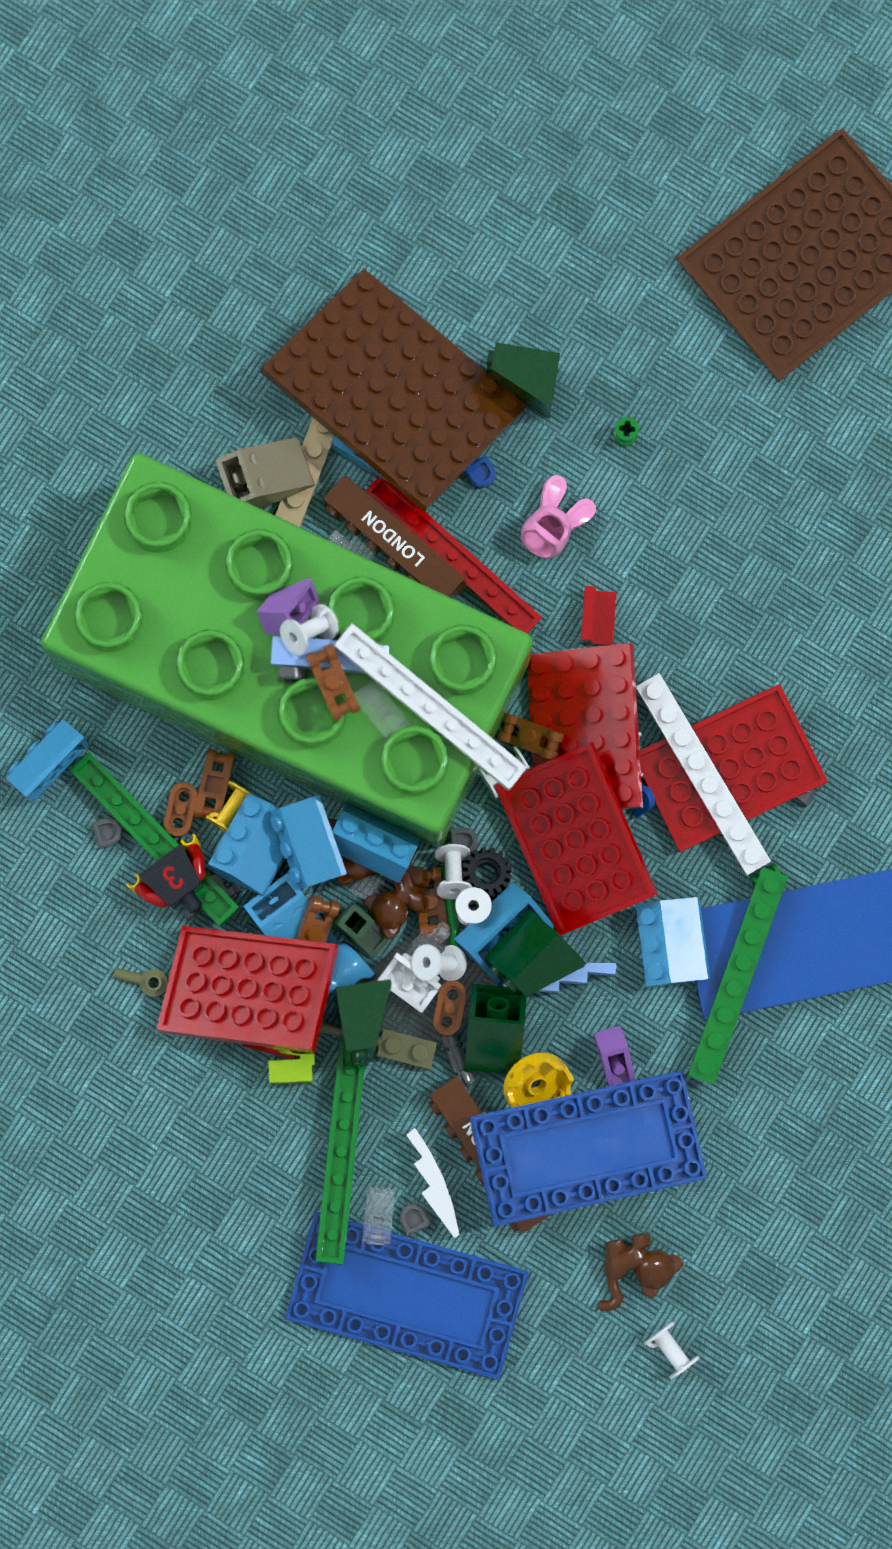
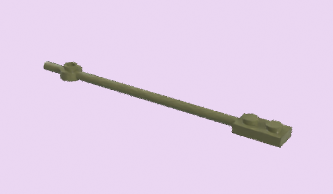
(391, 1044)

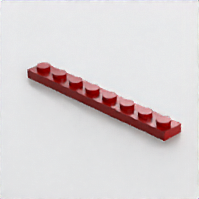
(479, 578)

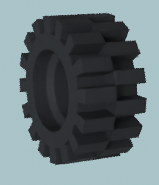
(490, 858)

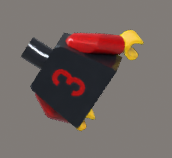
(174, 878)

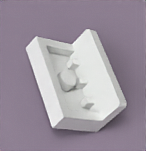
(407, 985)

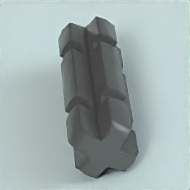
(457, 1059)

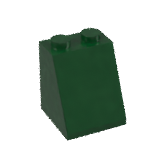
(526, 374)
(532, 956)
(361, 1018)
(494, 1029)

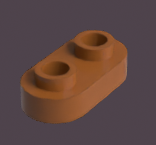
(180, 810)
(449, 1008)

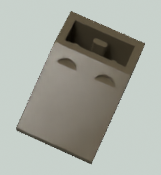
(266, 472)

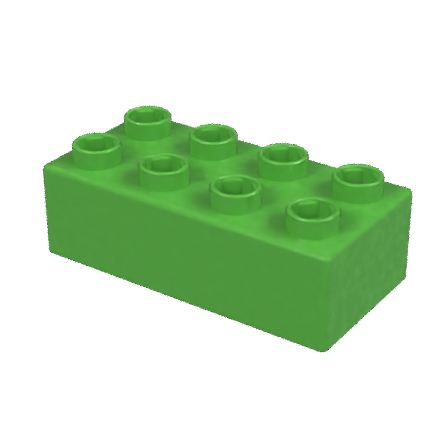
(174, 628)

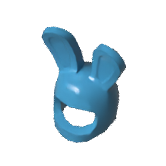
(348, 968)

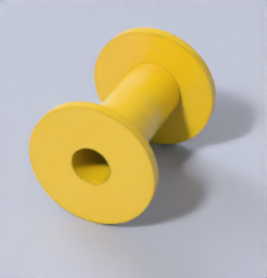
(230, 809)

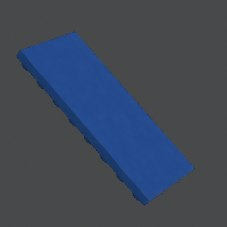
(818, 944)
(587, 1148)
(412, 1299)

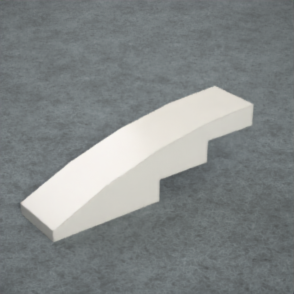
(437, 1193)

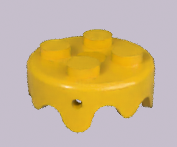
(546, 1066)

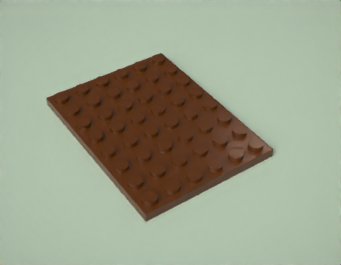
(801, 256)
(393, 389)

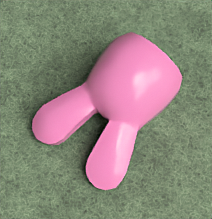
(549, 527)

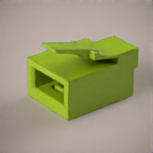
(292, 1070)

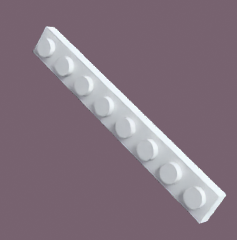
(430, 706)
(703, 774)

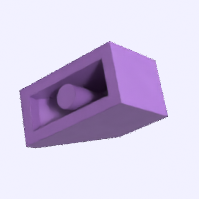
(289, 603)
(614, 1056)

